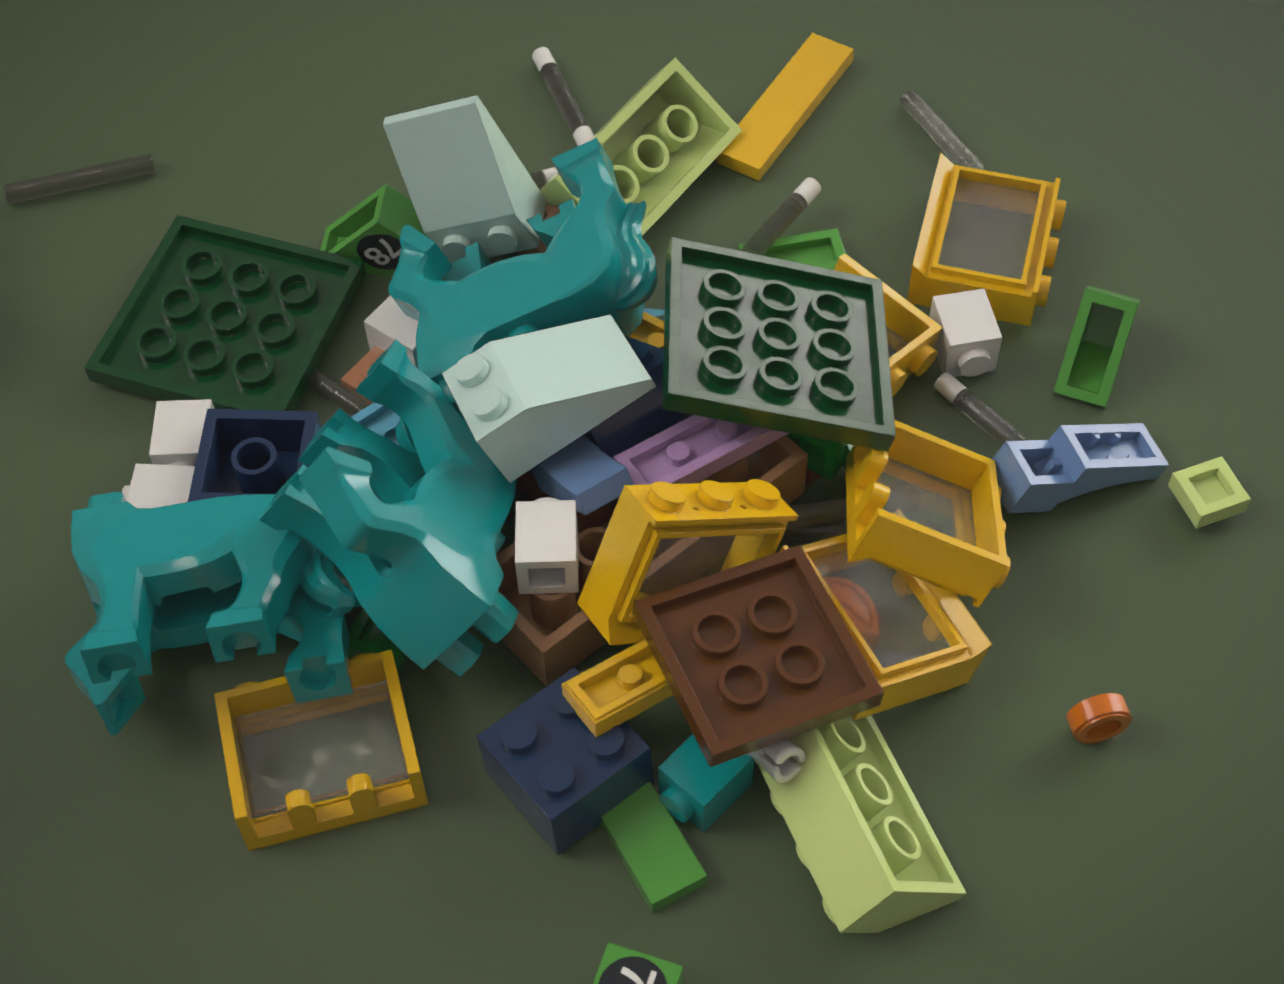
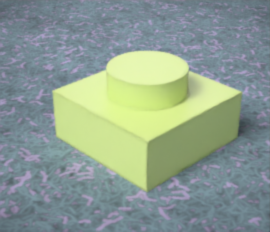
(1209, 492)

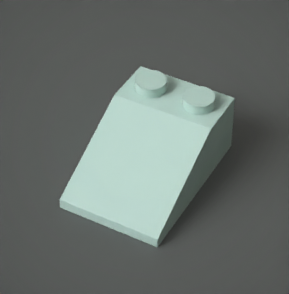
(465, 179)
(545, 389)

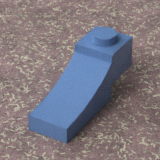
(1074, 462)
(583, 475)

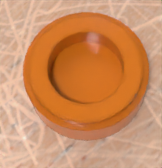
(1099, 718)

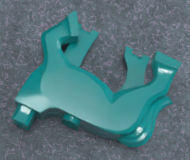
(589, 271)
(431, 541)
(198, 578)

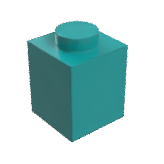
(696, 790)

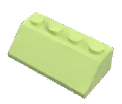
(659, 142)
(862, 830)

